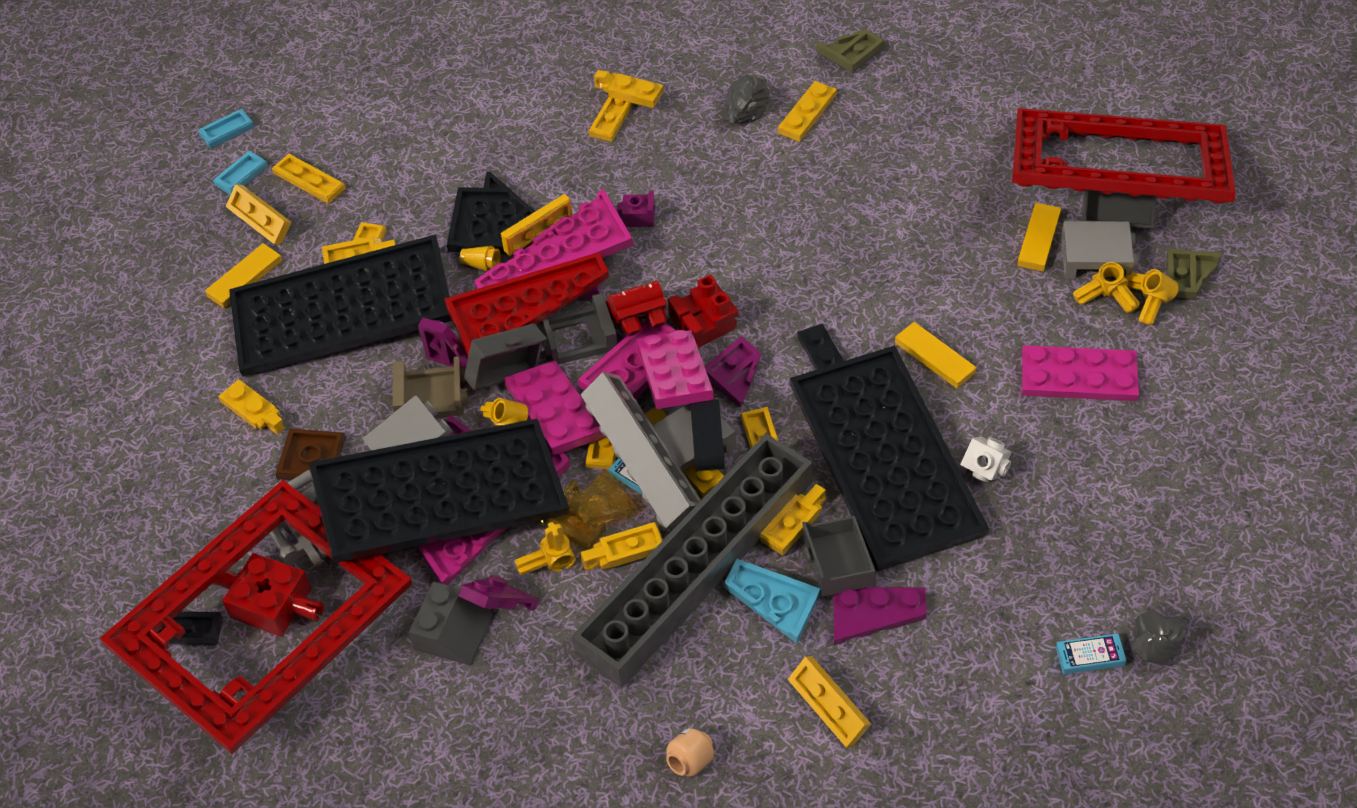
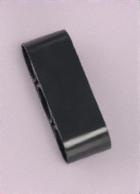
(707, 435)

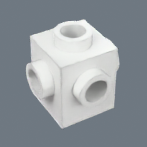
(987, 458)

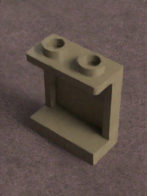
(438, 385)

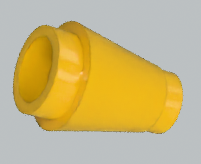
(480, 257)

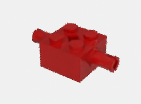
(268, 595)

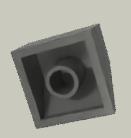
(449, 625)

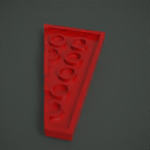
(523, 298)

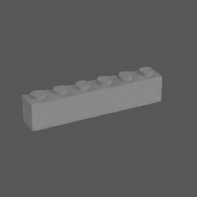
(640, 449)

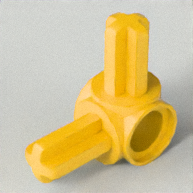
(1157, 288)
(1116, 289)
(505, 411)
(553, 553)

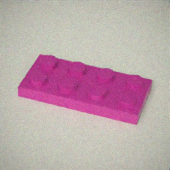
(626, 361)
(674, 369)
(1079, 373)
(556, 405)

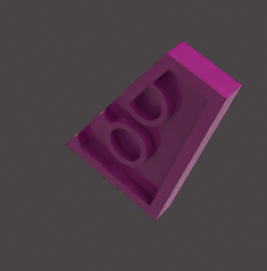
(875, 609)

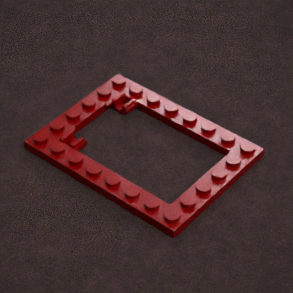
(1036, 125)
(221, 715)

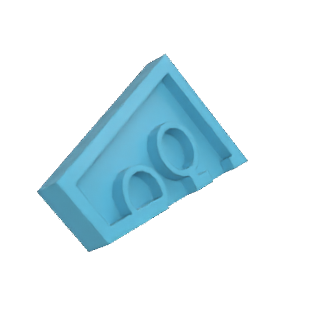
(774, 597)

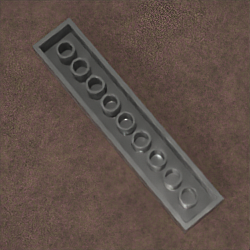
(691, 560)

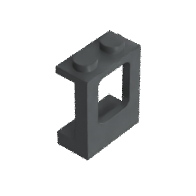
(599, 326)

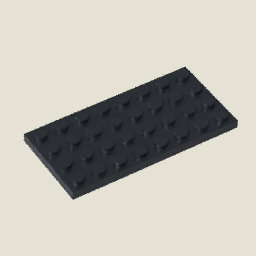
(338, 305)
(888, 458)
(436, 490)

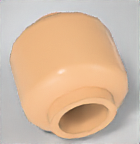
(690, 752)

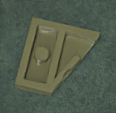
(852, 50)
(1190, 270)

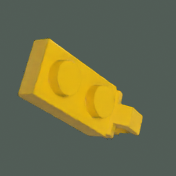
(629, 88)
(352, 248)
(251, 407)
(787, 525)
(622, 547)

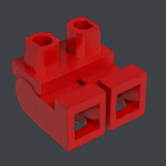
(637, 303)
(704, 311)

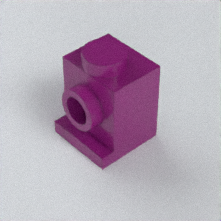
(637, 210)

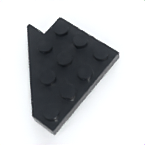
(484, 214)

